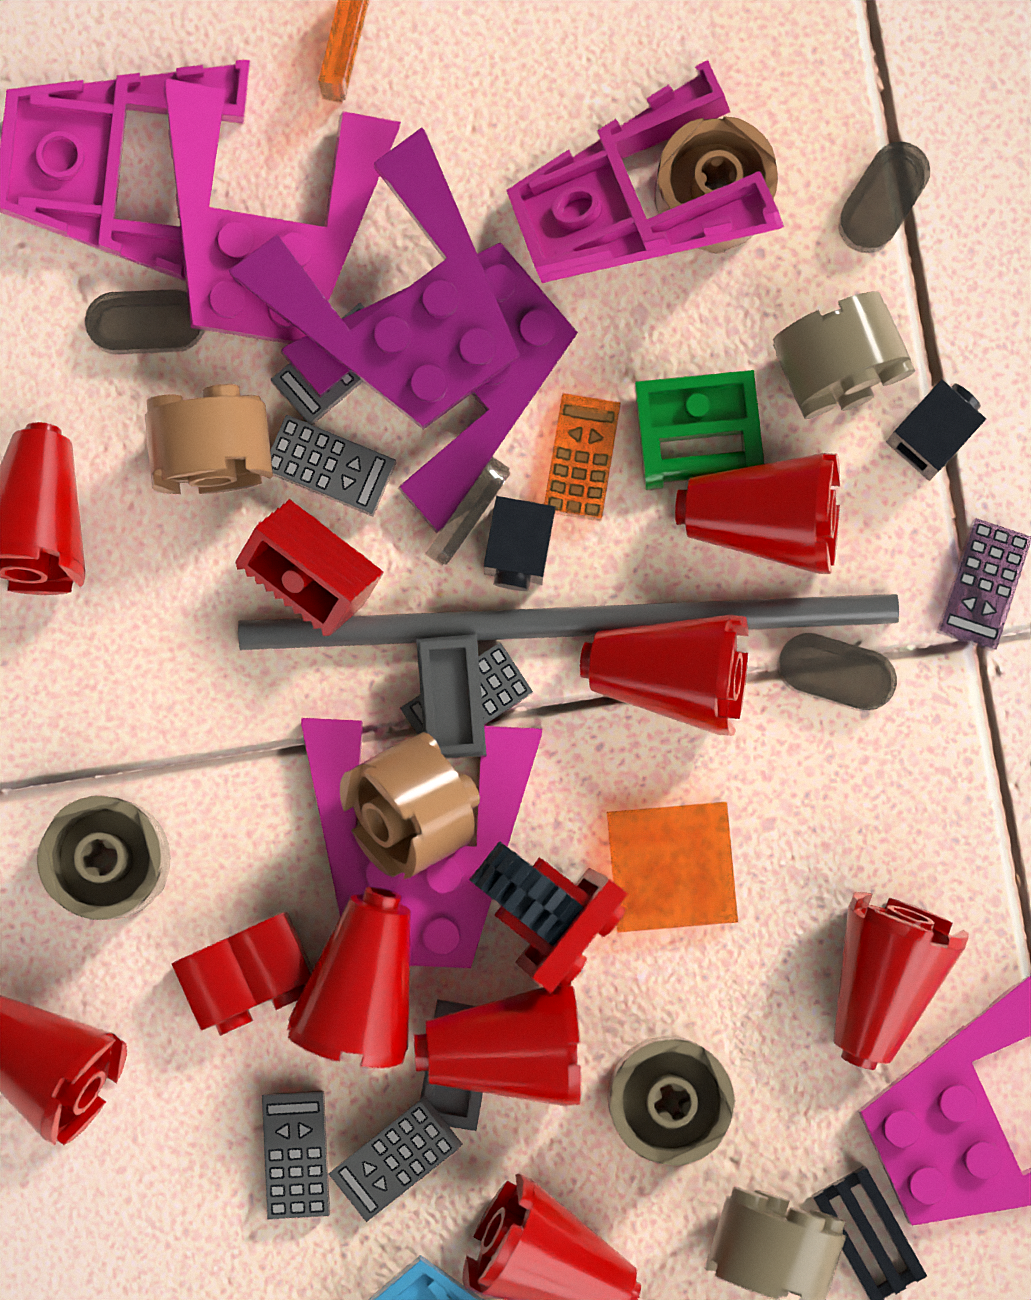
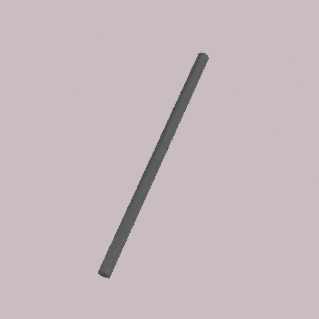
(567, 621)

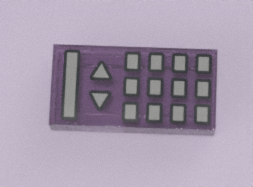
(984, 584)

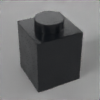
(937, 428)
(518, 543)

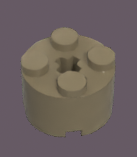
(842, 354)
(76, 837)
(703, 1111)
(775, 1249)

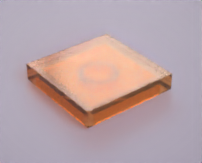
(673, 866)

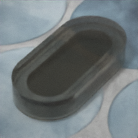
(884, 197)
(141, 322)
(468, 512)
(837, 672)

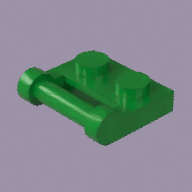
(695, 410)

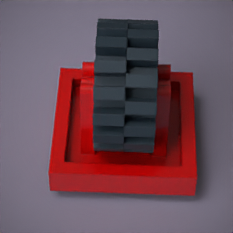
(550, 912)

